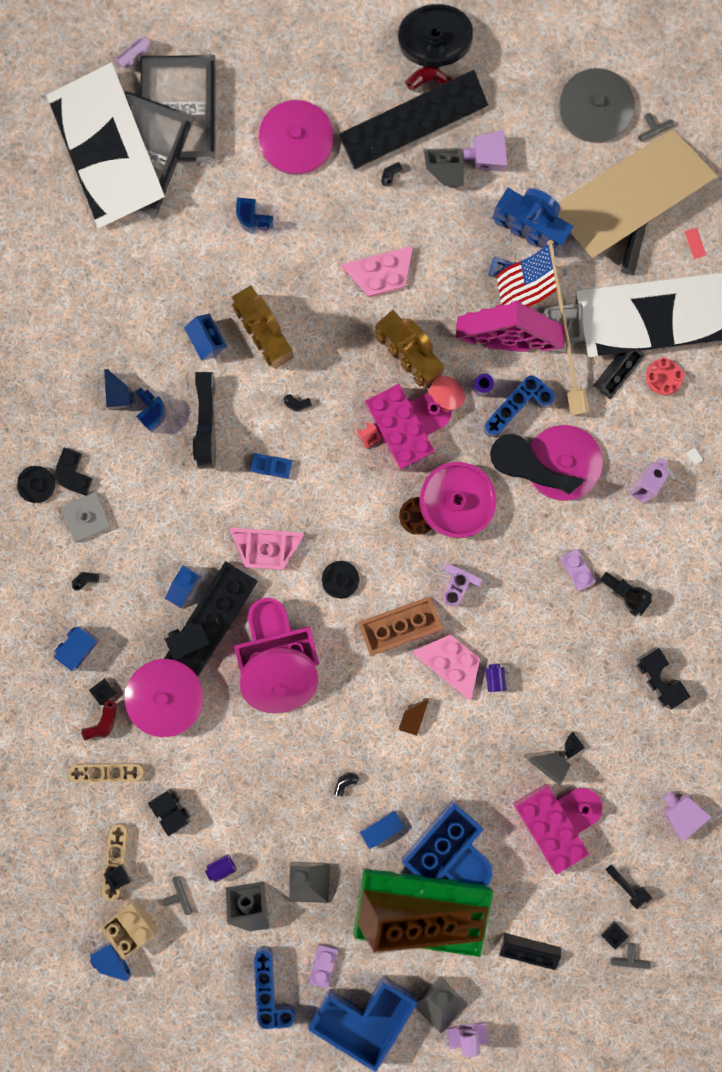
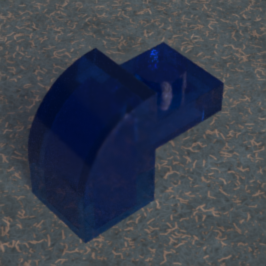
(248, 219)
(155, 411)

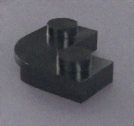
(67, 474)

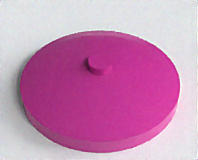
(296, 137)
(568, 452)
(457, 500)
(278, 680)
(164, 697)

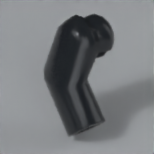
(388, 174)
(296, 405)
(83, 578)
(344, 781)

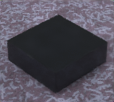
(102, 691)
(117, 877)
(614, 935)

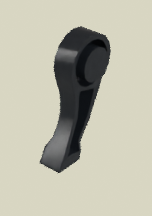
(205, 440)
(516, 458)

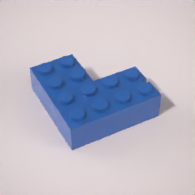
(364, 1032)

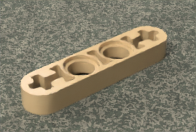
(106, 772)
(114, 861)

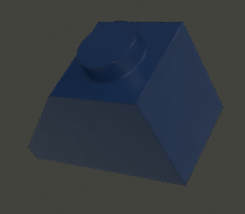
(117, 393)

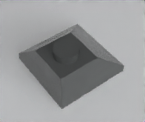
(446, 165)
(551, 764)
(309, 882)
(247, 906)
(440, 1004)

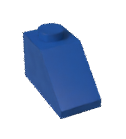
(182, 586)
(110, 963)

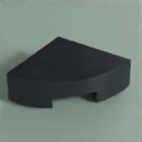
(573, 745)

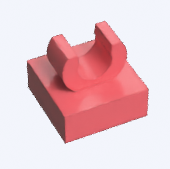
(369, 435)

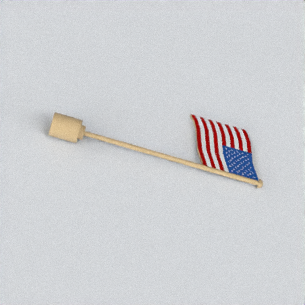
(531, 283)

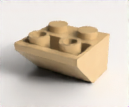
(129, 929)

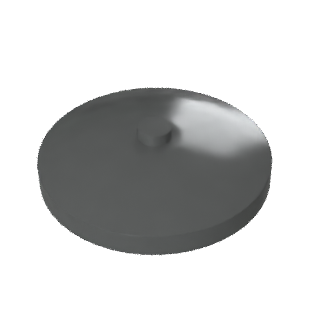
(596, 105)

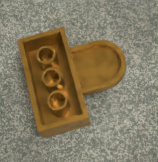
(263, 325)
(410, 346)

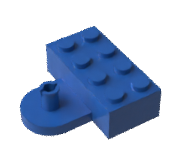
(532, 217)
(448, 849)

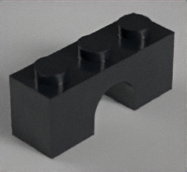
(651, 665)

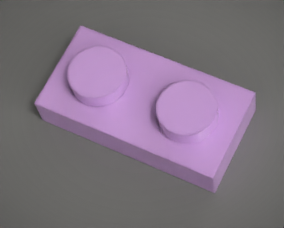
(136, 48)
(577, 569)
(323, 966)

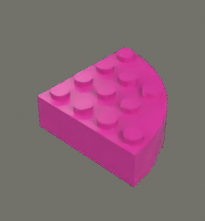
(510, 329)

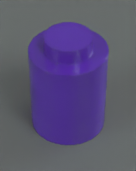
(483, 385)
(496, 678)
(220, 868)

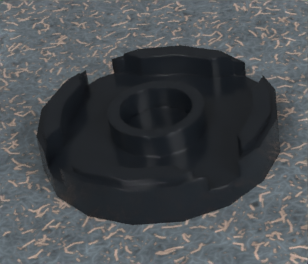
(38, 489)
(342, 574)

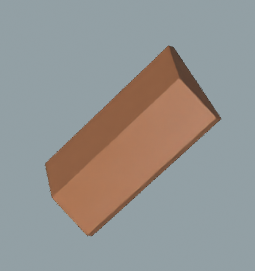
(400, 626)

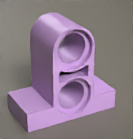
(453, 587)
(468, 1038)

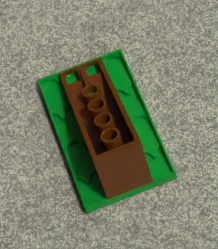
(421, 913)

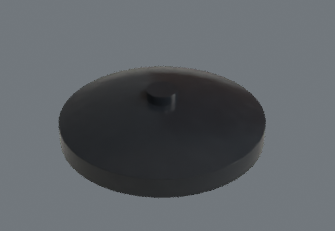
(435, 35)

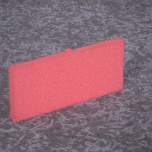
(695, 243)

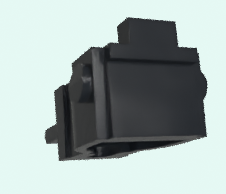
(621, 587)

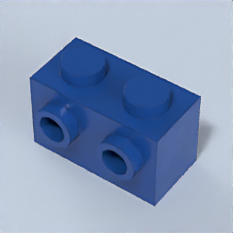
(205, 337)
(75, 648)

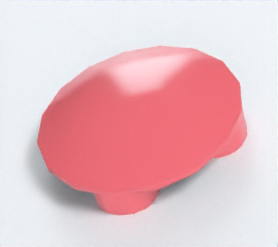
(664, 376)
(447, 393)

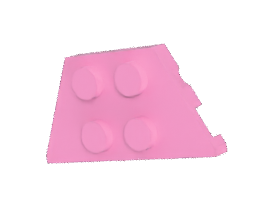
(381, 272)
(266, 547)
(451, 662)

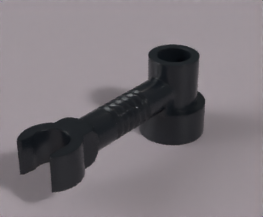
(638, 897)

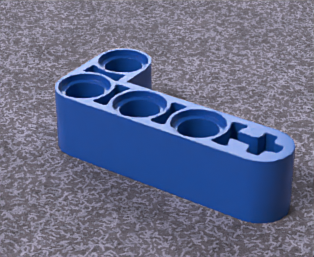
(509, 404)
(268, 986)

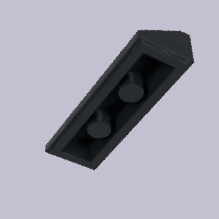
(633, 250)
(618, 372)
(530, 951)

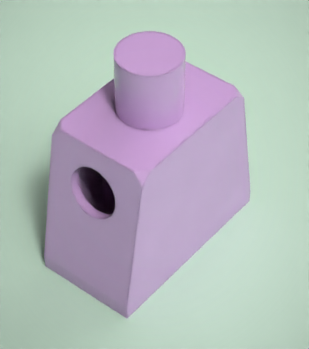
(488, 152)
(650, 481)
(683, 815)

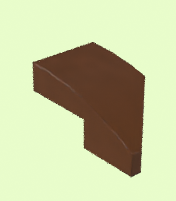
(413, 717)

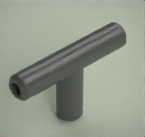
(654, 128)
(180, 896)
(630, 961)

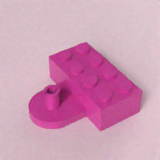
(406, 424)
(272, 630)
(558, 822)

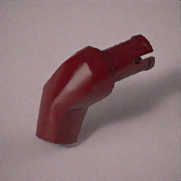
(426, 74)
(105, 724)

